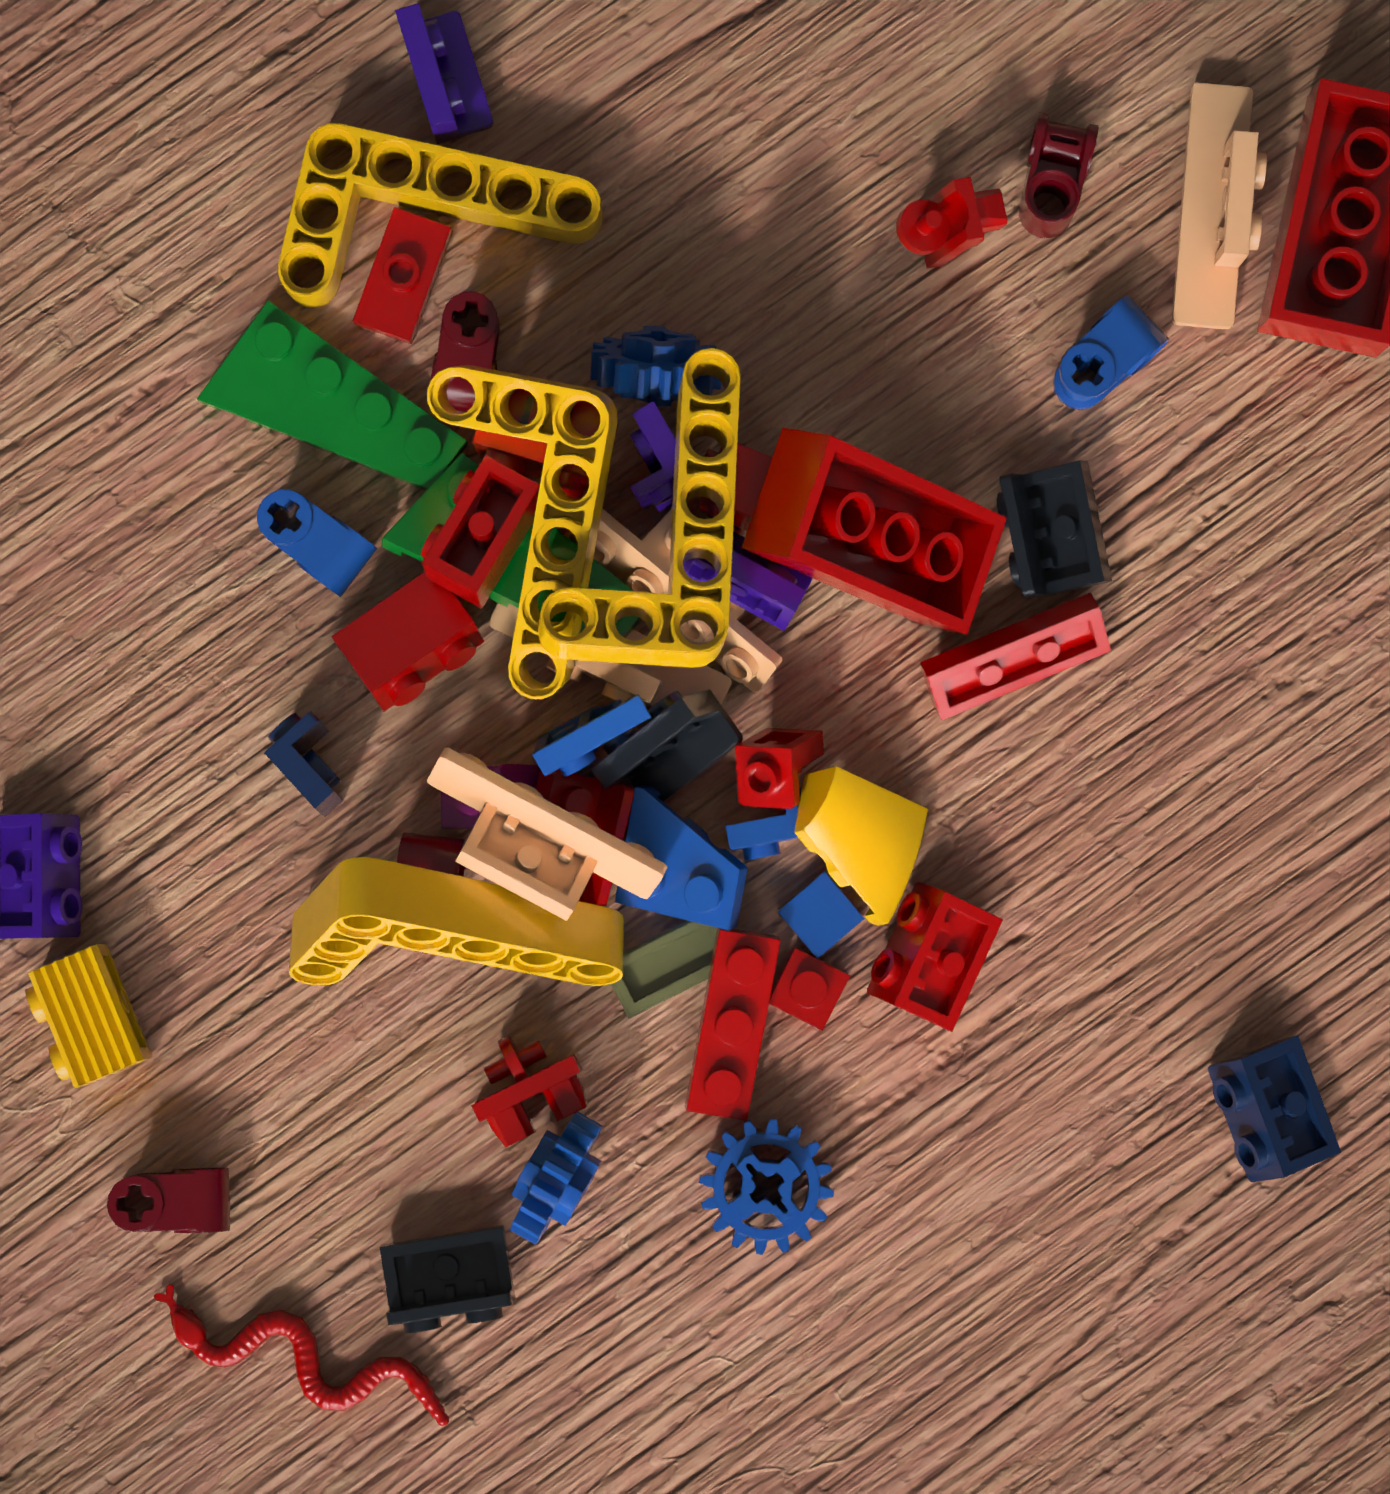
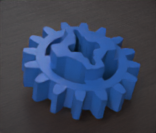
(648, 365)
(556, 1177)
(744, 1204)

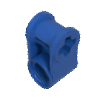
(1112, 349)
(322, 543)

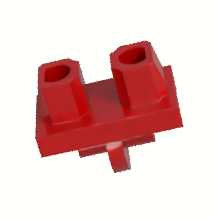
(950, 221)
(505, 1107)

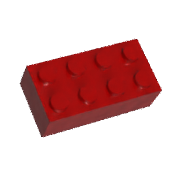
(1334, 229)
(874, 530)

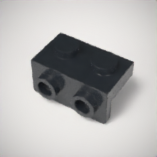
(1053, 530)
(672, 748)
(447, 1278)

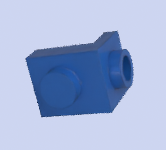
(762, 836)

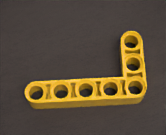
(418, 191)
(554, 506)
(690, 538)
(450, 917)

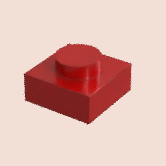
(808, 989)

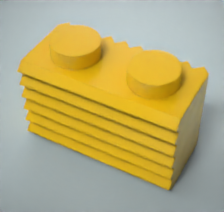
(87, 1016)

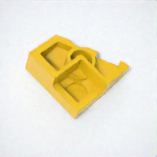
(862, 836)

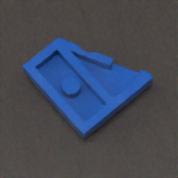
(575, 741)
(700, 880)

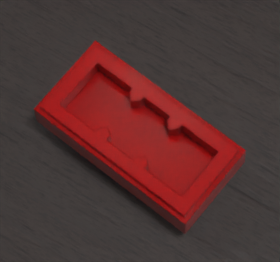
(402, 275)

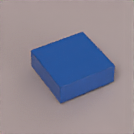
(820, 915)

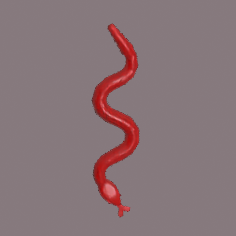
(192, 1335)

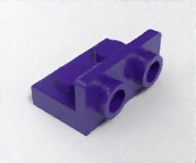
(445, 73)
(657, 449)
(757, 584)
(40, 876)

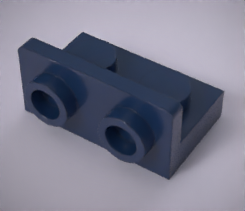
(307, 772)
(1274, 1110)

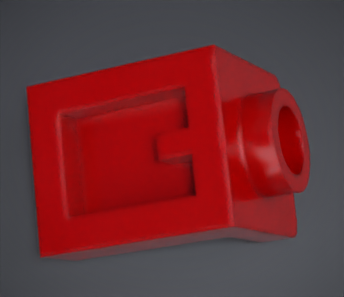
(771, 764)

